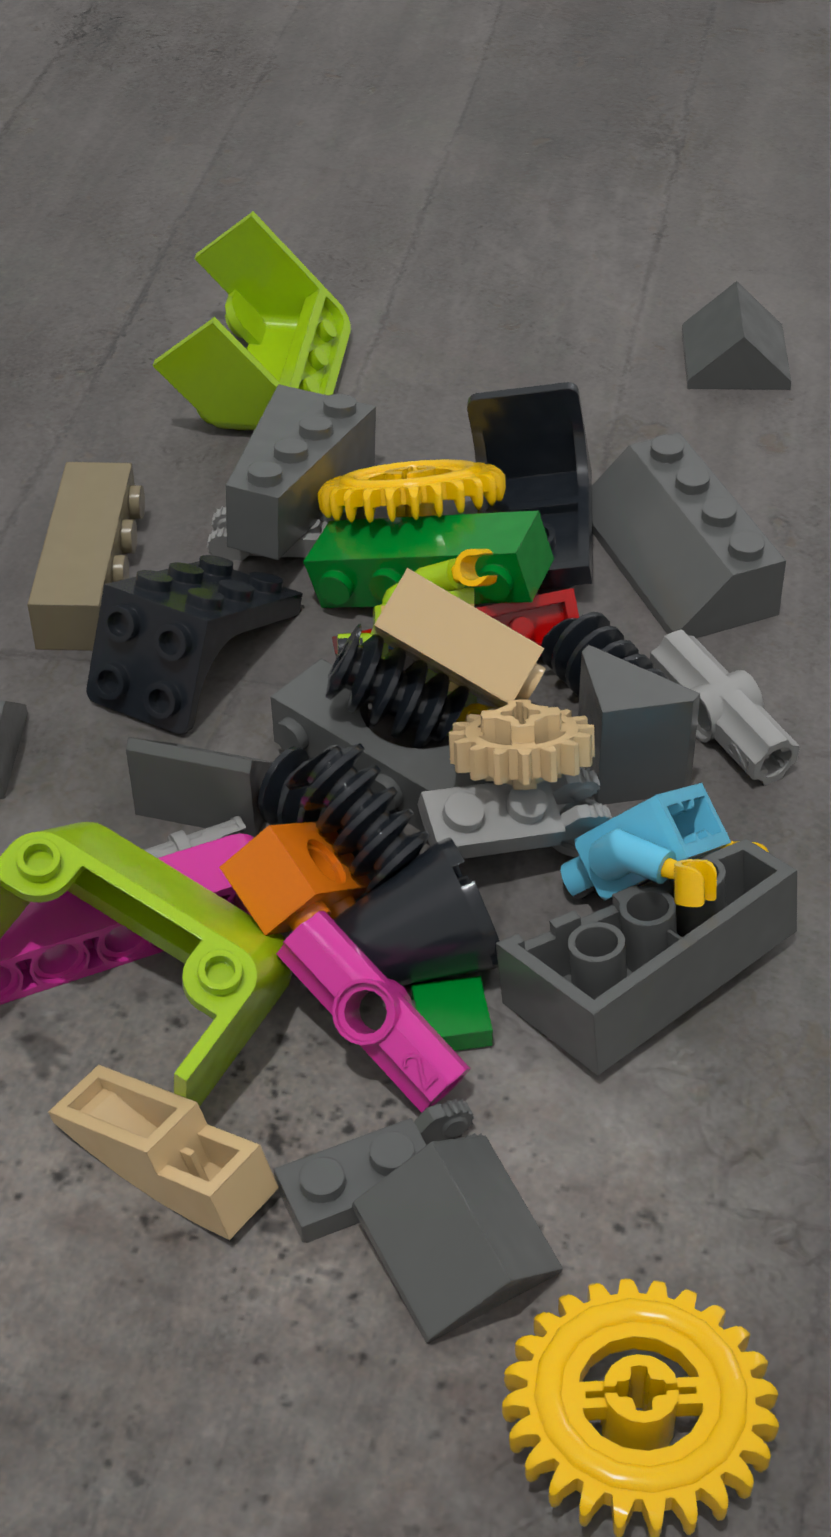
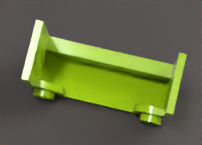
(283, 314)
(227, 958)

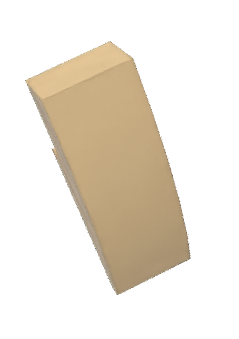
(167, 1149)

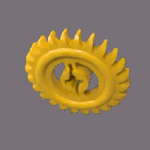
(411, 488)
(632, 1461)

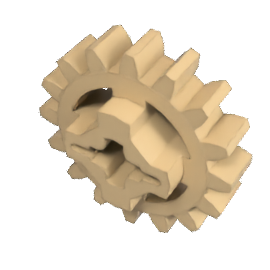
(522, 744)

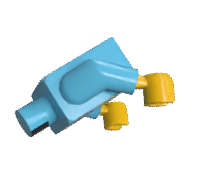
(652, 844)

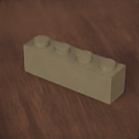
(82, 551)

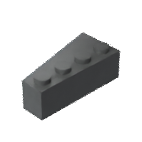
(289, 457)
(644, 961)

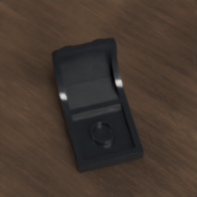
(543, 451)
(166, 630)

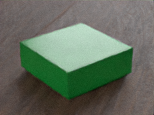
(456, 1011)

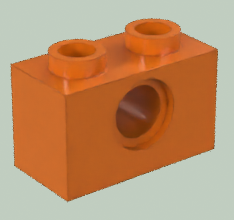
(292, 875)

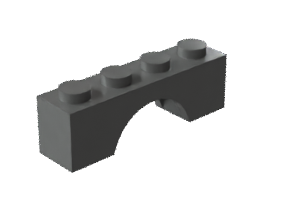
(315, 724)

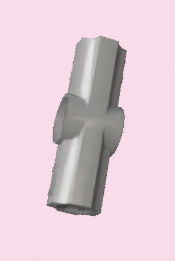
(728, 708)

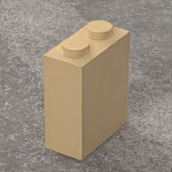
(459, 641)

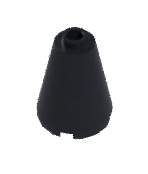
(424, 921)

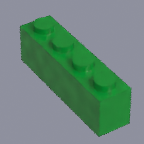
(363, 559)

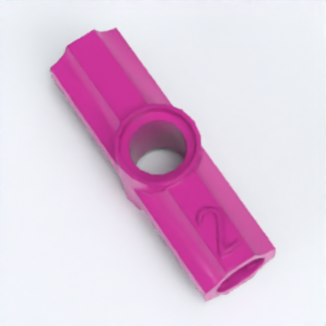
(405, 1044)

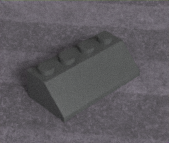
(685, 540)

